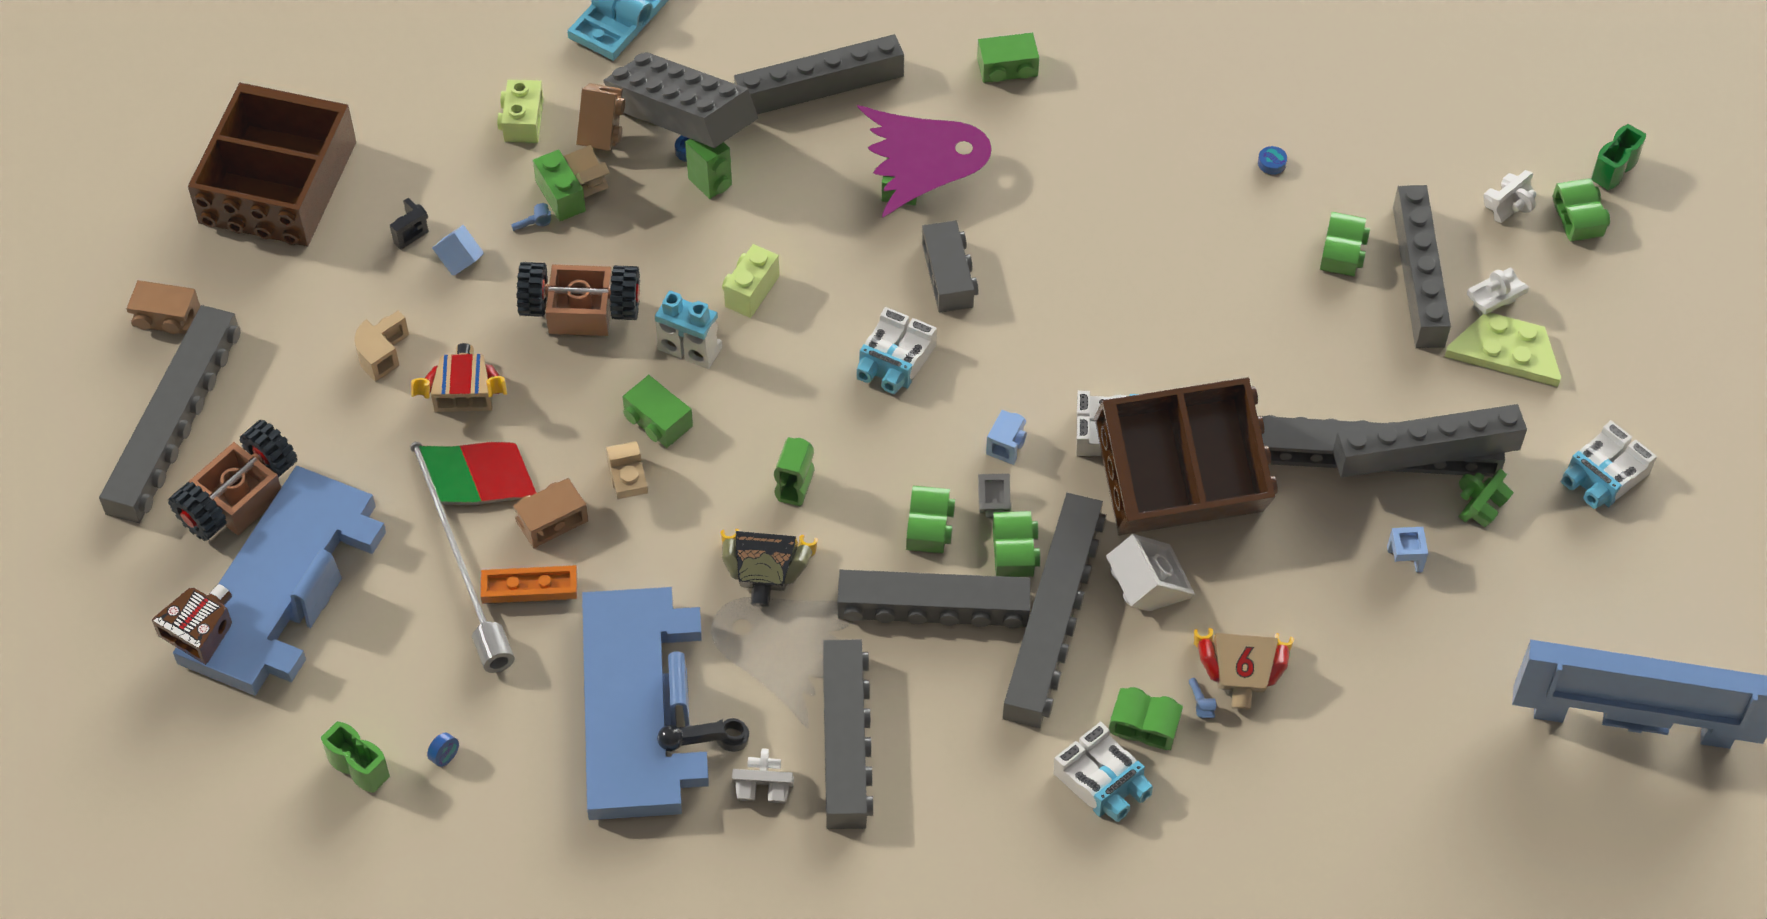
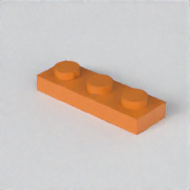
(529, 584)

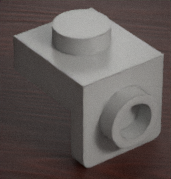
(994, 493)

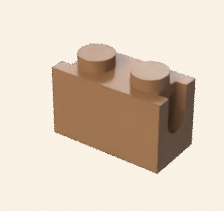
(600, 116)
(163, 307)
(550, 512)

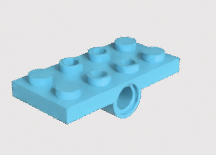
(613, 24)

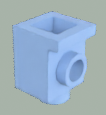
(1006, 437)

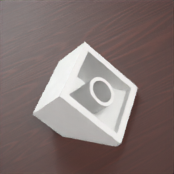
(1149, 573)

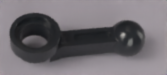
(672, 737)

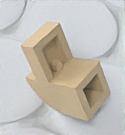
(588, 170)
(377, 342)
(626, 470)

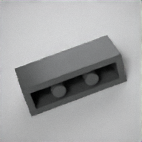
(949, 266)

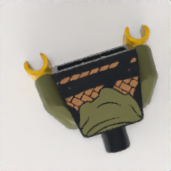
(765, 561)

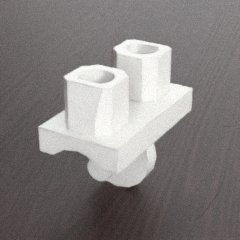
(1515, 196)
(1498, 290)
(748, 779)

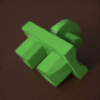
(1481, 492)

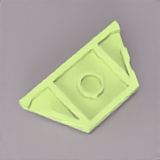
(1507, 347)

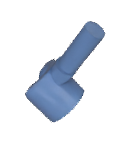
(541, 217)
(1204, 707)

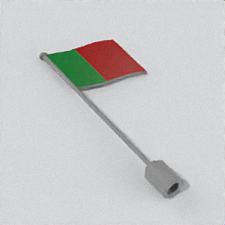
(474, 477)

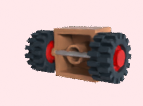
(578, 296)
(235, 484)

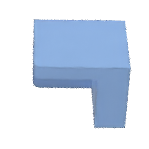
(458, 250)
(1409, 545)

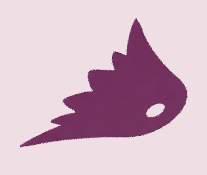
(923, 153)

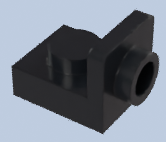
(410, 226)

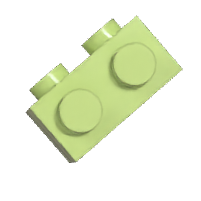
(521, 111)
(751, 280)

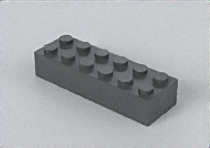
(683, 99)

